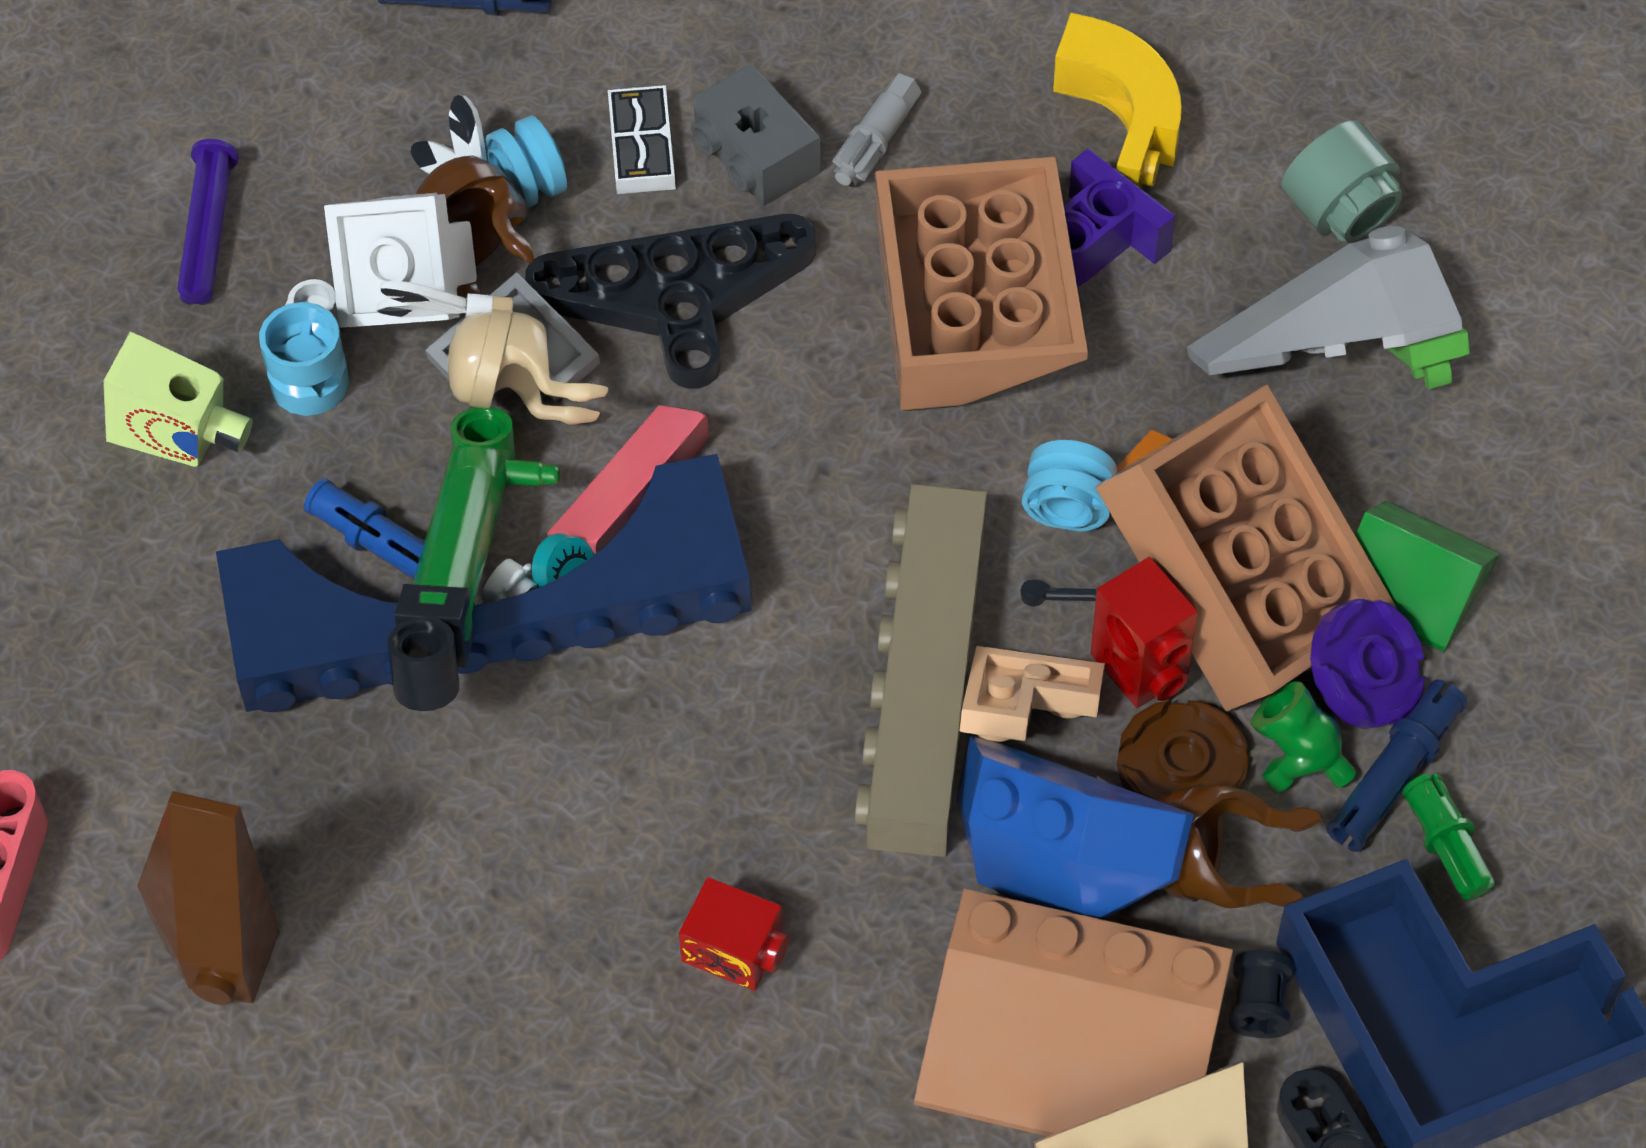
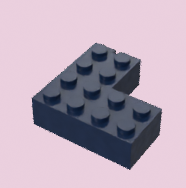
(1448, 1049)

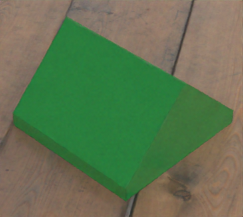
(1425, 569)

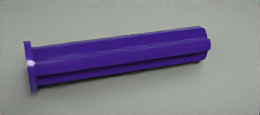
(205, 219)

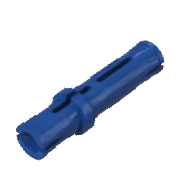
(336, 505)

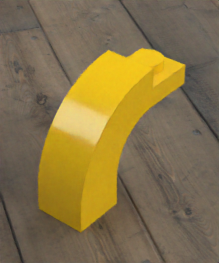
(1129, 79)

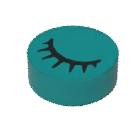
(559, 556)

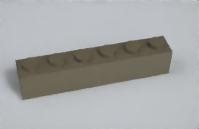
(925, 673)

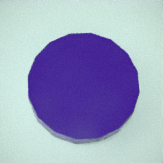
(1367, 663)

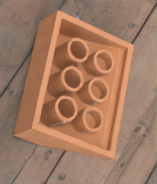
(976, 278)
(1247, 541)
(1064, 1015)

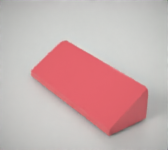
(618, 489)

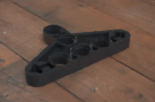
(708, 283)

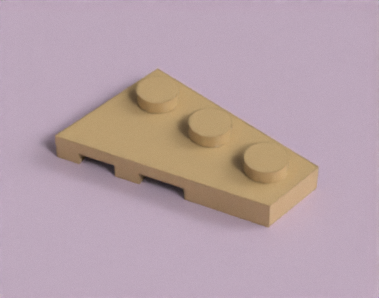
(1190, 1115)

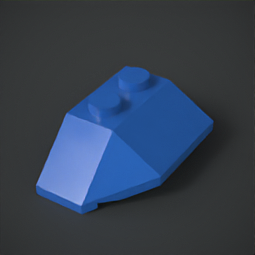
(1064, 834)

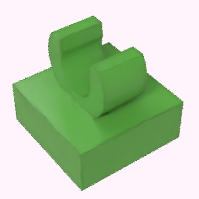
(1432, 357)

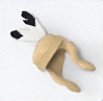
(493, 351)

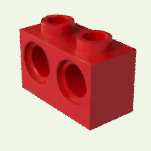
(1144, 633)

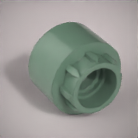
(1344, 182)

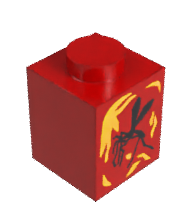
(733, 934)

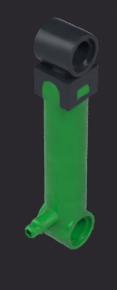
(437, 608)

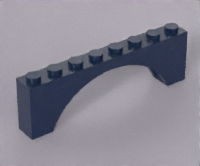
(664, 569)

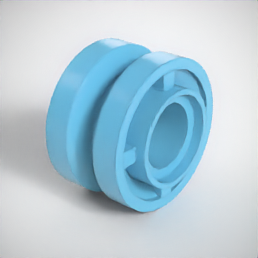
(528, 159)
(1063, 485)

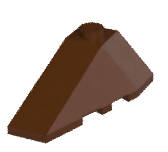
(209, 899)

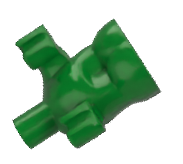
(1306, 736)

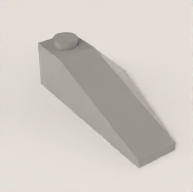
(1359, 293)

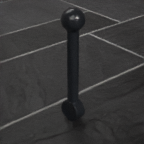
(1034, 593)

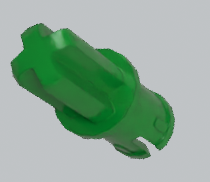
(1448, 835)

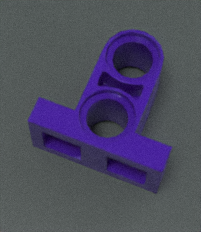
(1111, 215)

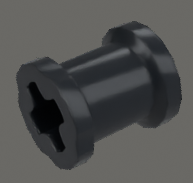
(1261, 994)

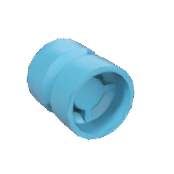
(304, 358)

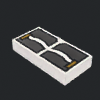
(641, 139)

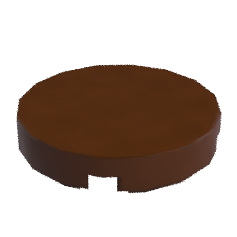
(1156, 773)

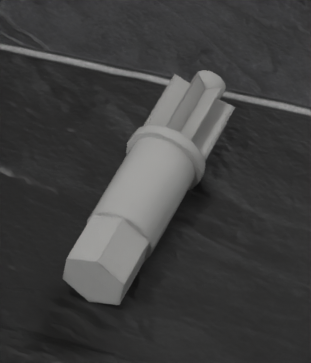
(871, 137)

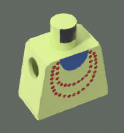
(168, 404)

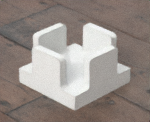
(395, 241)

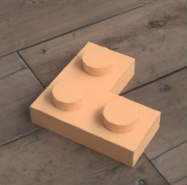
(1012, 683)

